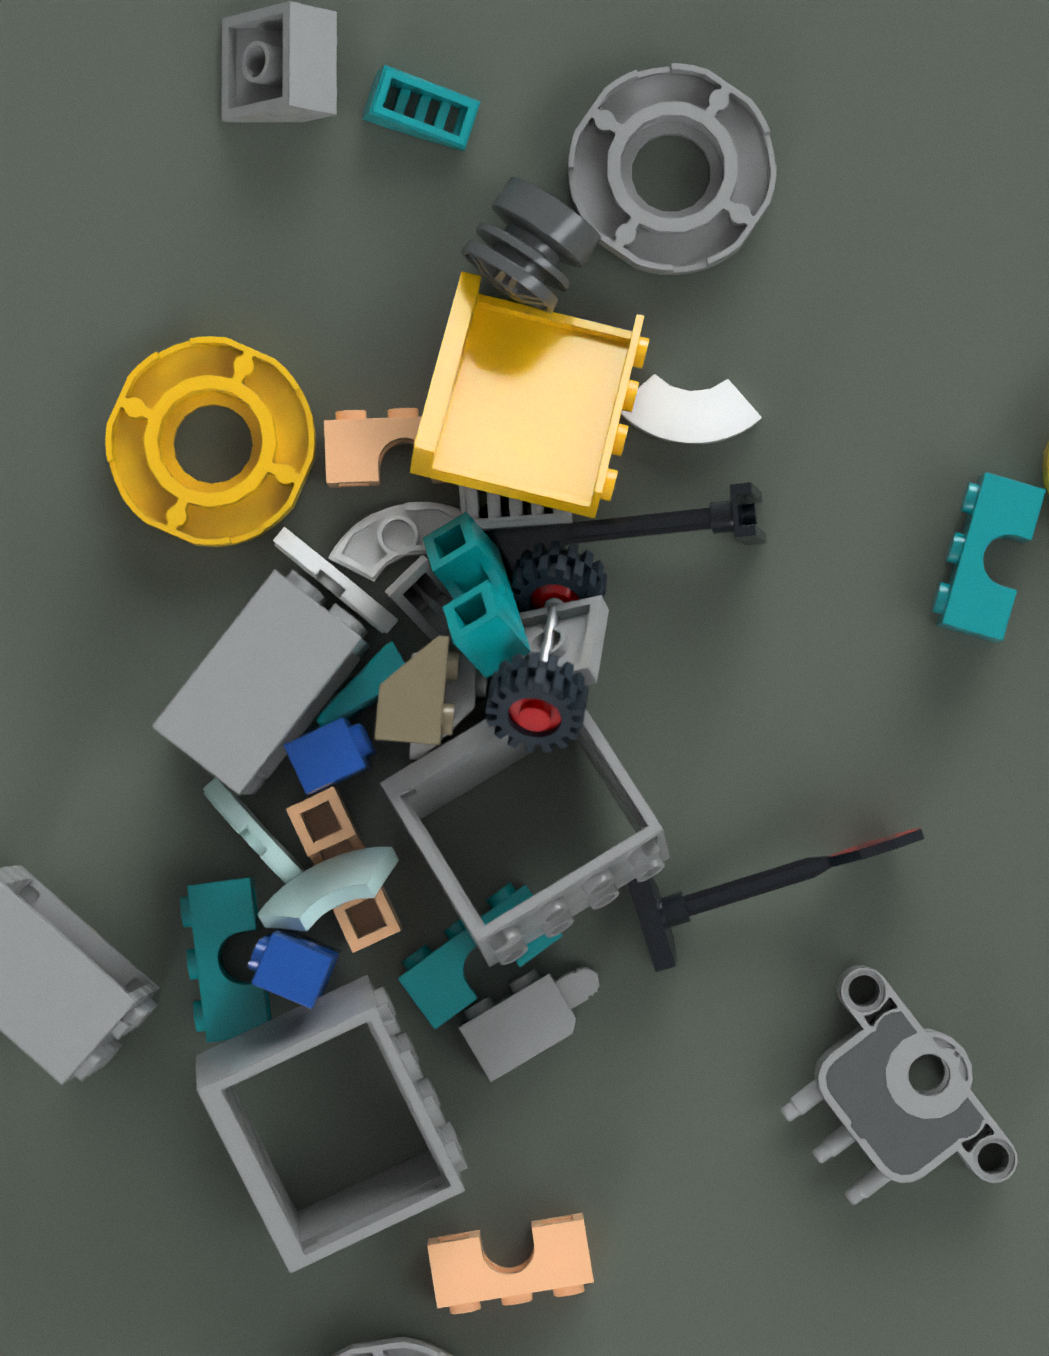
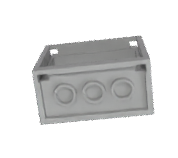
(264, 682)
(477, 757)
(62, 983)
(363, 1207)

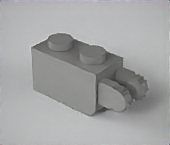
(527, 1019)

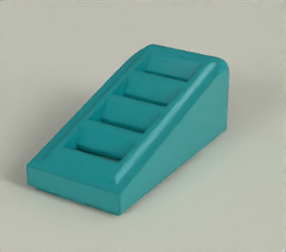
(415, 126)
(364, 687)

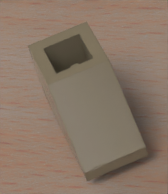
(413, 697)

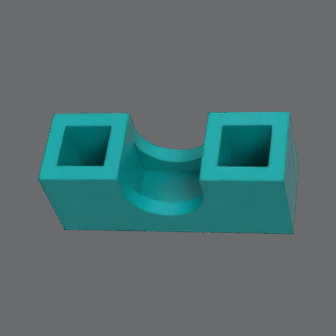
(994, 511)
(483, 607)
(215, 914)
(438, 976)

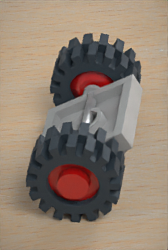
(565, 622)

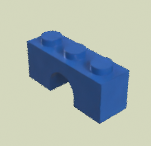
(330, 755)
(293, 966)

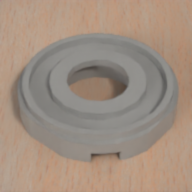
(685, 104)

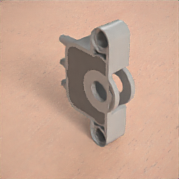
(871, 1094)

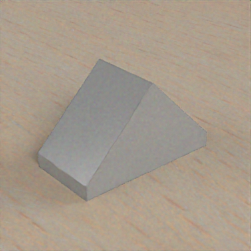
(422, 598)

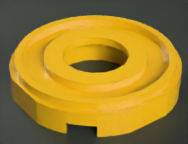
(197, 376)

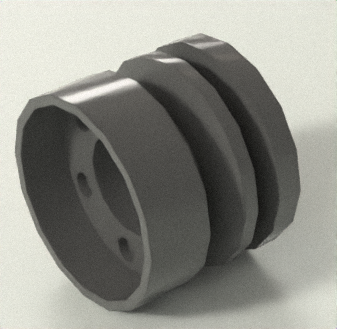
(535, 239)

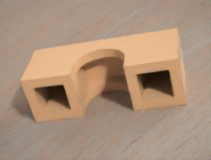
(358, 444)
(327, 832)
(467, 1276)

